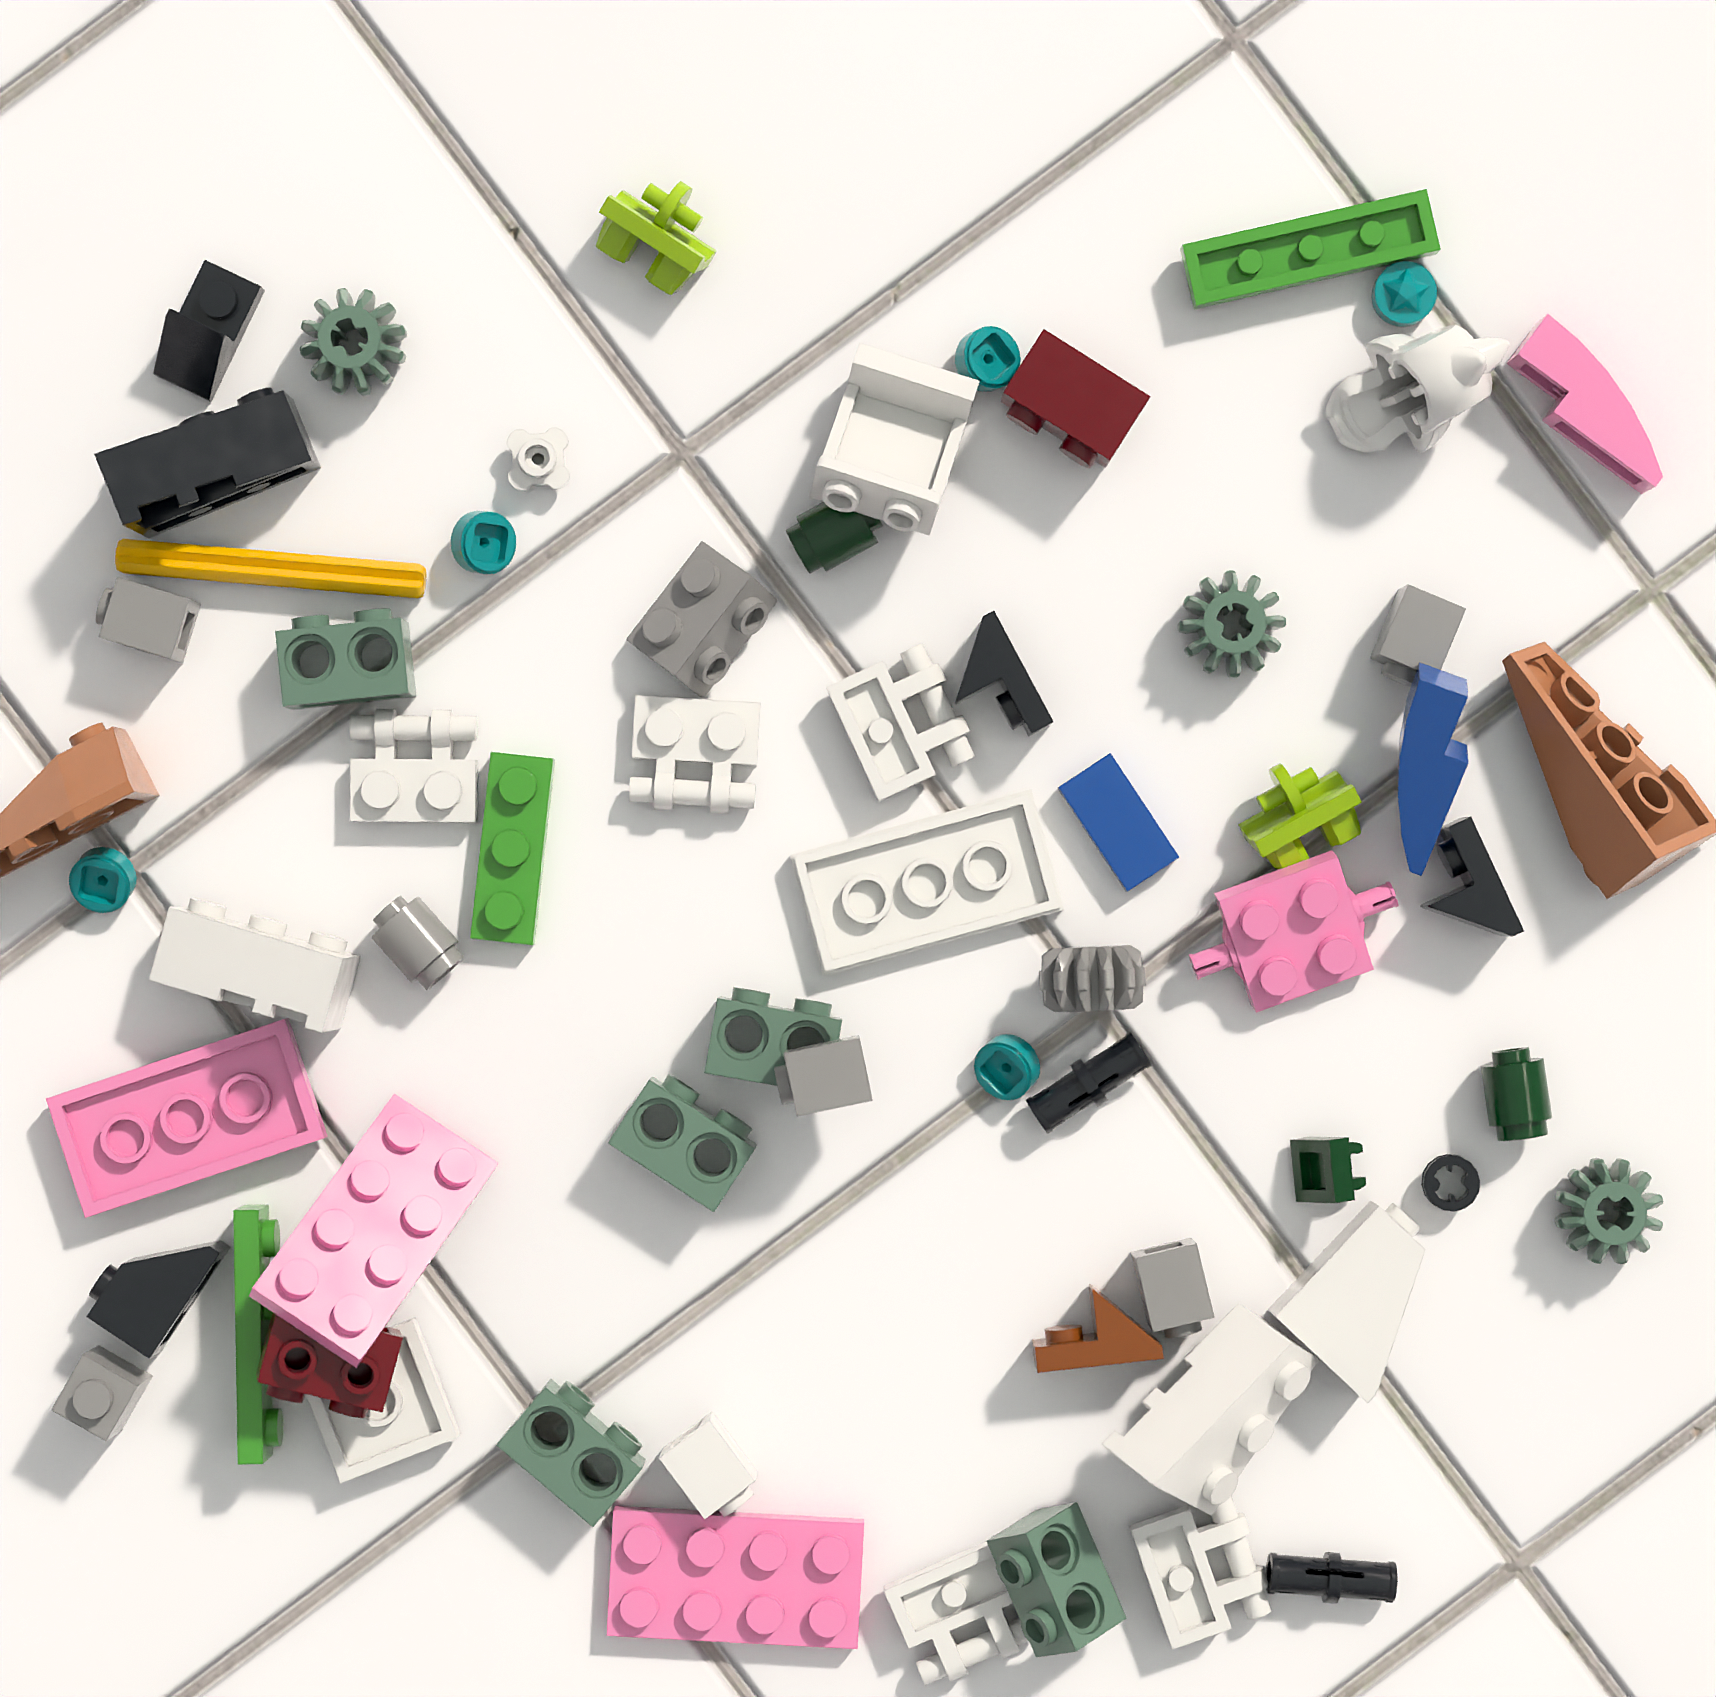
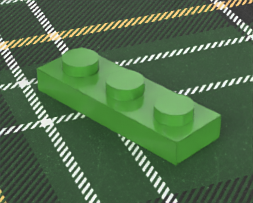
(512, 848)

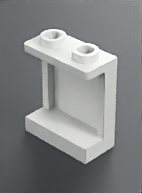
(894, 439)

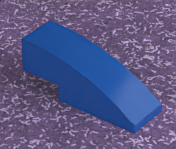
(1429, 760)

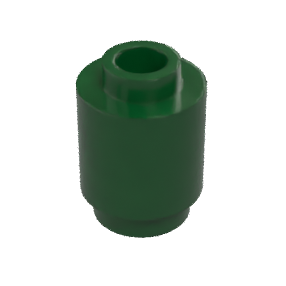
(831, 536)
(1516, 1094)

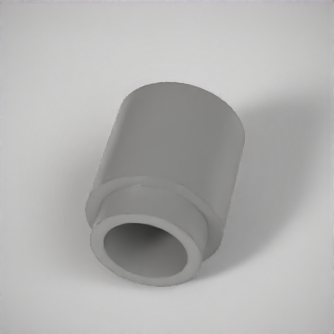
(416, 941)

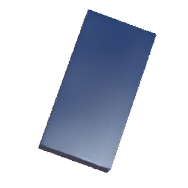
(1118, 822)

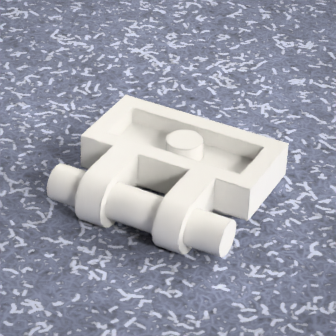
(882, 728)
(694, 732)
(413, 788)
(1182, 1577)
(948, 1597)

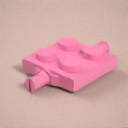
(1293, 931)

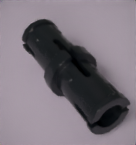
(1088, 1082)
(1331, 1577)

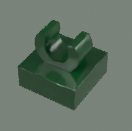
(1324, 1169)

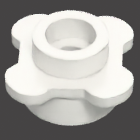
(551, 471)

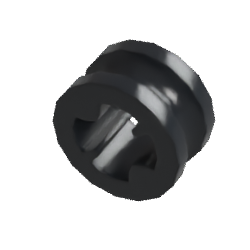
(1469, 1180)

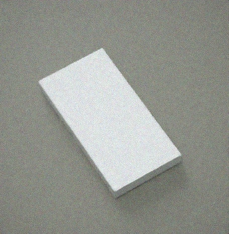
(927, 882)

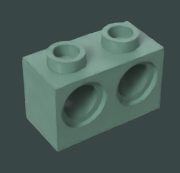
(346, 676)
(776, 1027)
(674, 1156)
(561, 1463)
(1056, 1580)

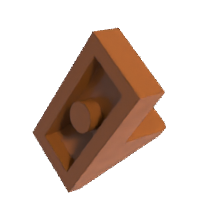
(1114, 1341)

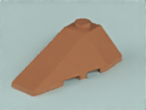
(74, 796)
(1612, 799)

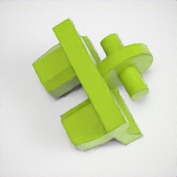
(633, 221)
(1298, 807)

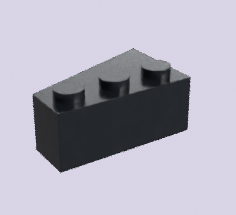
(207, 462)

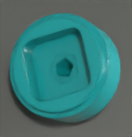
(1404, 294)
(989, 357)
(483, 542)
(102, 880)
(1007, 1067)

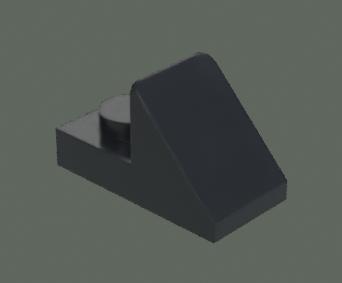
(207, 330)
(995, 661)
(1482, 897)

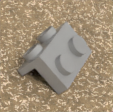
(703, 619)

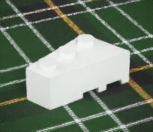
(255, 965)
(1217, 1412)

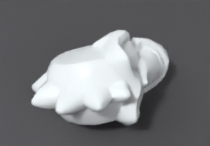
(1413, 388)

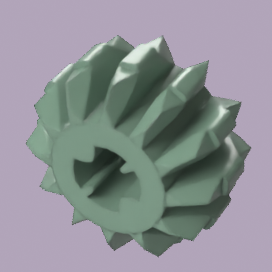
(336, 359)
(1252, 619)
(1614, 1186)

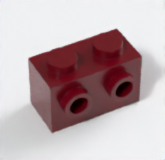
(1073, 401)
(299, 1365)

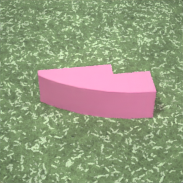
(1588, 403)

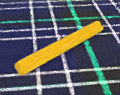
(270, 568)

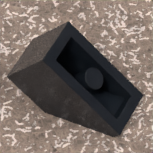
(153, 1293)

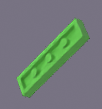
(1310, 249)
(257, 1421)

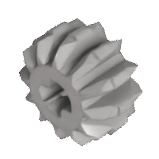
(1092, 978)

